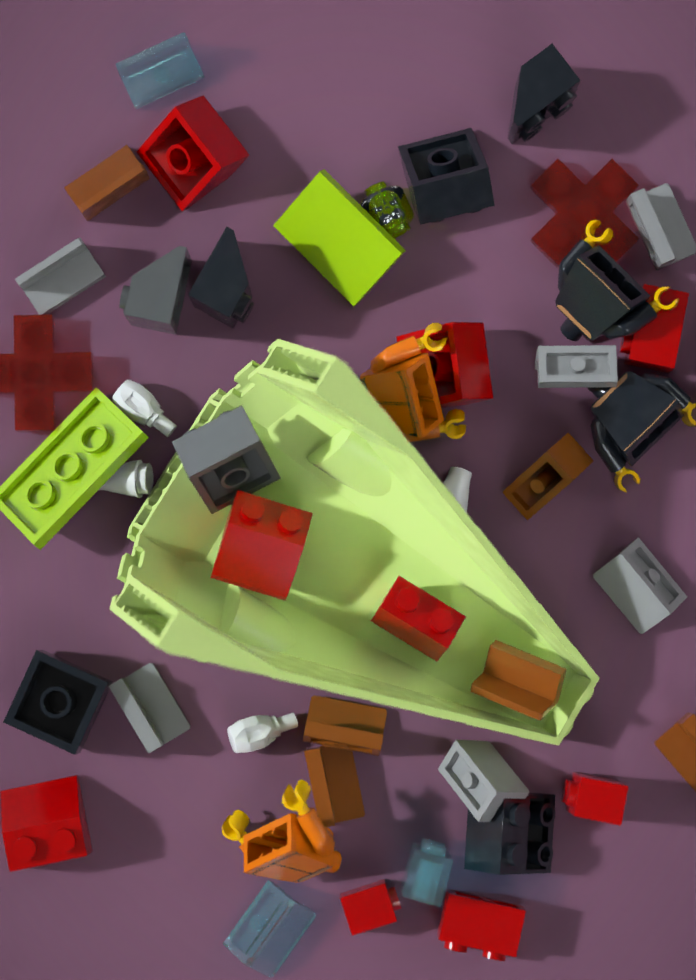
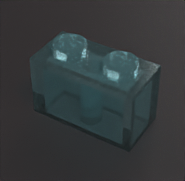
(427, 872)

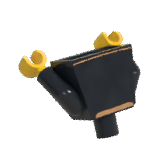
(600, 294)
(635, 418)

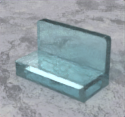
(159, 70)
(269, 930)

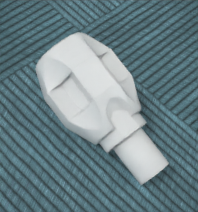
(142, 407)
(258, 731)

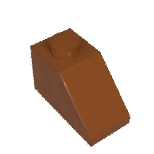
(548, 476)

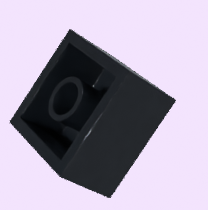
(58, 702)

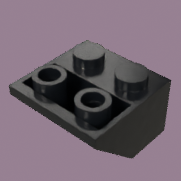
(542, 89)
(515, 839)

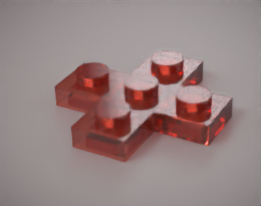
(578, 205)
(38, 373)

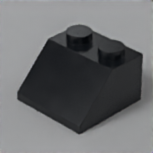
(446, 176)
(223, 284)

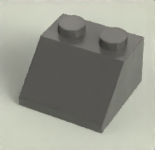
(158, 292)
(225, 458)

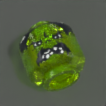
(389, 208)

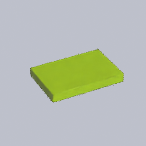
(339, 237)

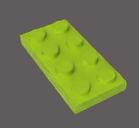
(69, 468)

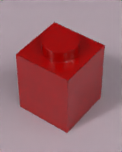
(370, 906)

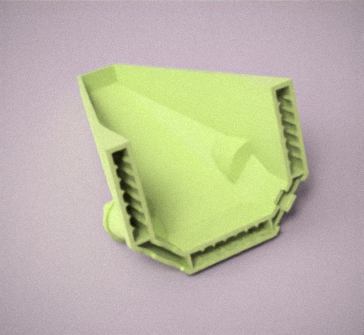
(372, 520)

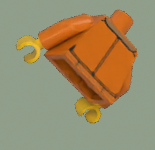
(407, 391)
(289, 847)

